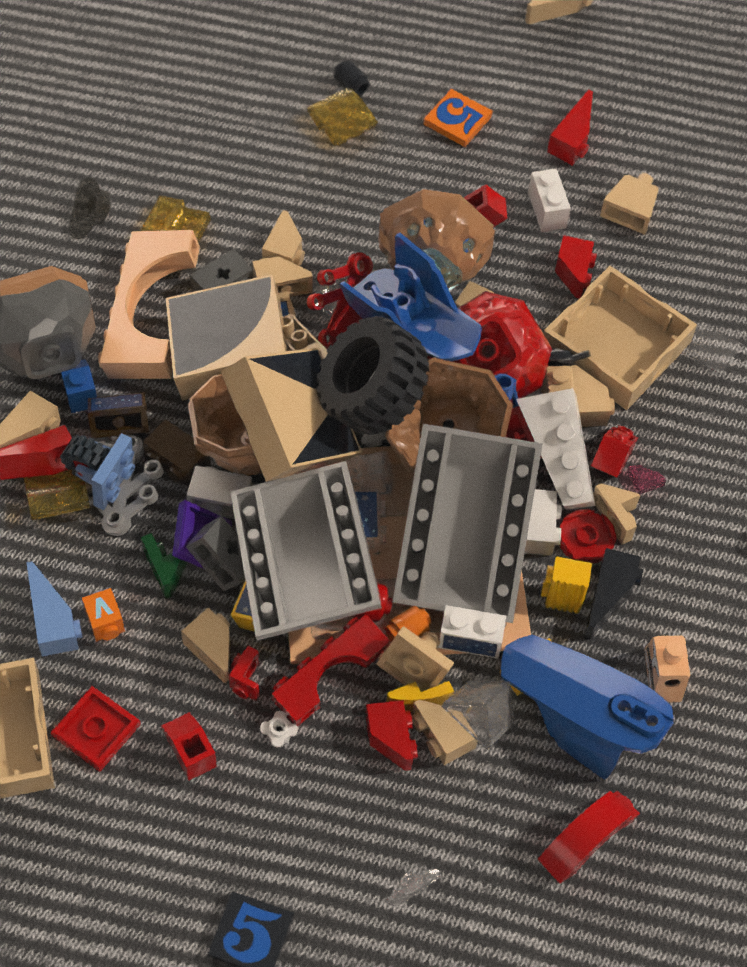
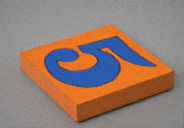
(458, 117)

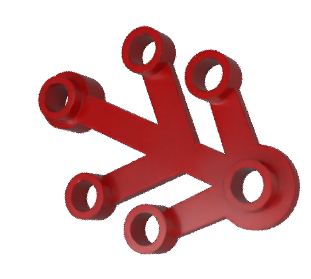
(354, 278)

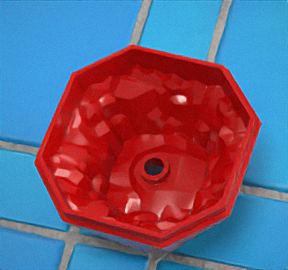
(515, 337)

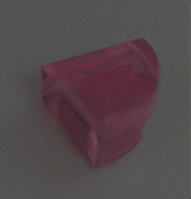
(645, 479)

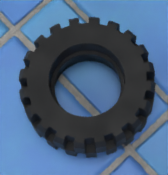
(393, 390)

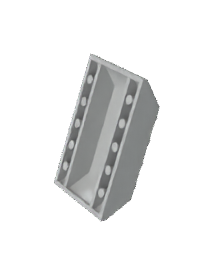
(467, 521)
(304, 551)

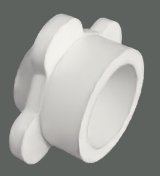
(279, 738)

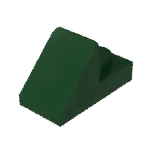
(165, 567)

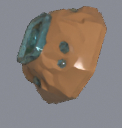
(444, 229)

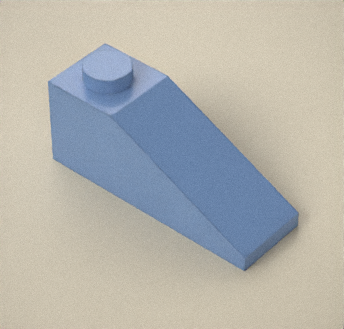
(53, 618)

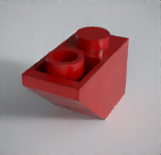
(573, 263)
(614, 450)
(389, 732)
(190, 745)

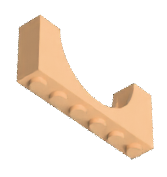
(148, 258)

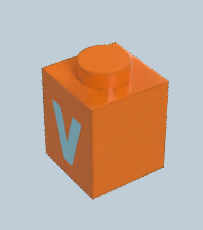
(103, 615)

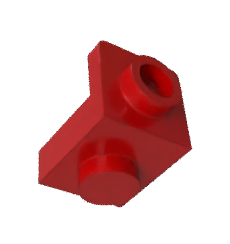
(242, 670)

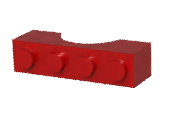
(358, 645)

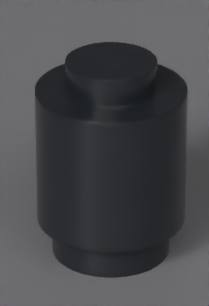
(350, 76)

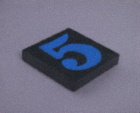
(250, 933)

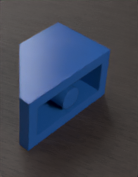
(79, 386)

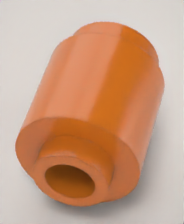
(413, 619)

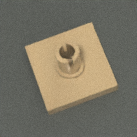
(415, 659)

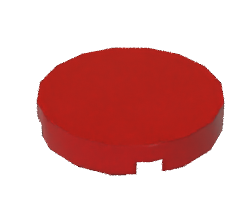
(586, 535)

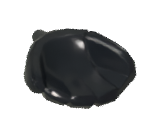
(566, 358)

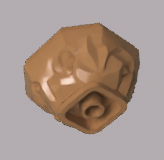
(453, 393)
(220, 429)

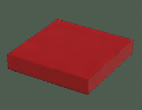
(95, 728)

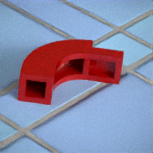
(587, 834)

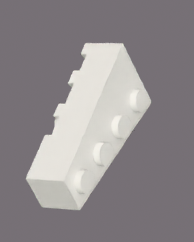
(557, 425)

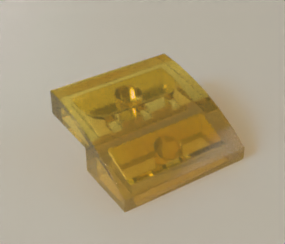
(342, 116)
(173, 215)
(55, 494)

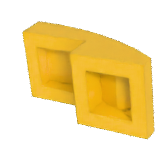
(411, 693)

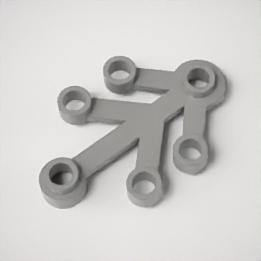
(127, 489)

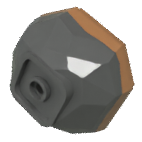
(44, 322)

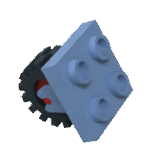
(100, 465)

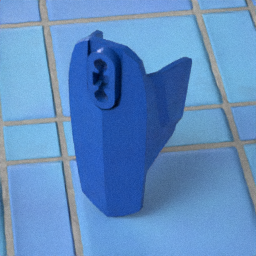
(416, 301)
(586, 702)

